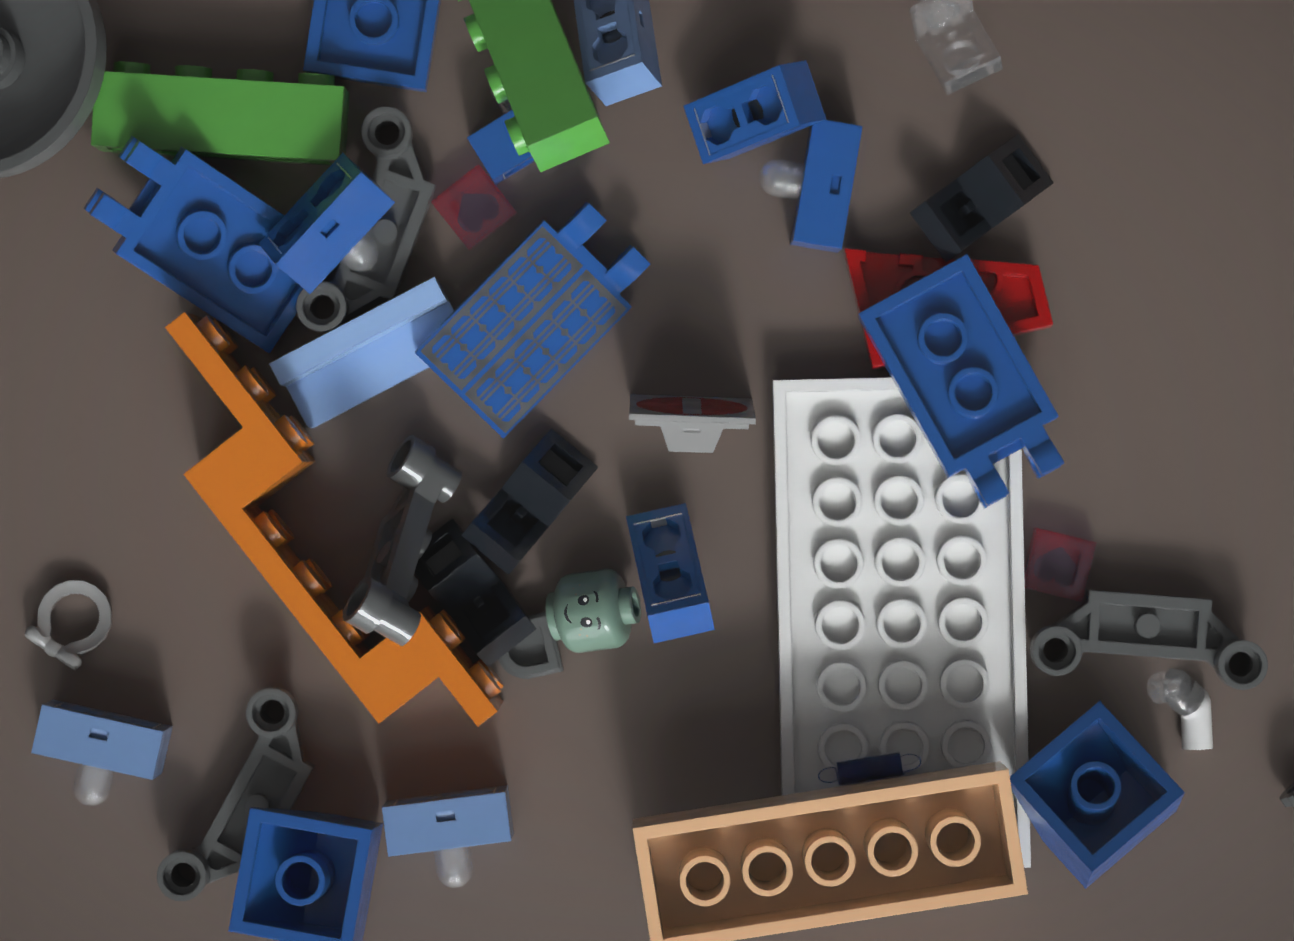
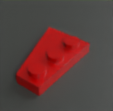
(1013, 286)

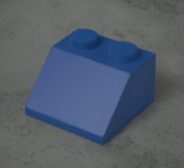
(1094, 794)
(305, 876)

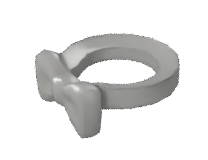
(42, 633)

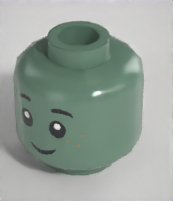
(592, 610)

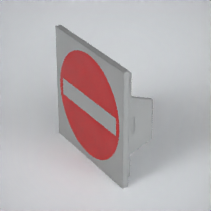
(691, 421)

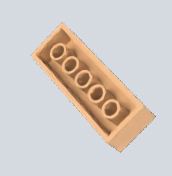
(831, 855)

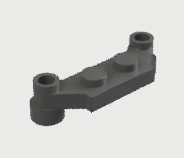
(394, 233)
(402, 538)
(1149, 628)
(267, 780)

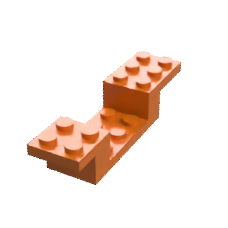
(251, 470)

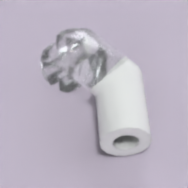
(1189, 701)

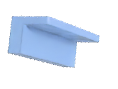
(363, 354)

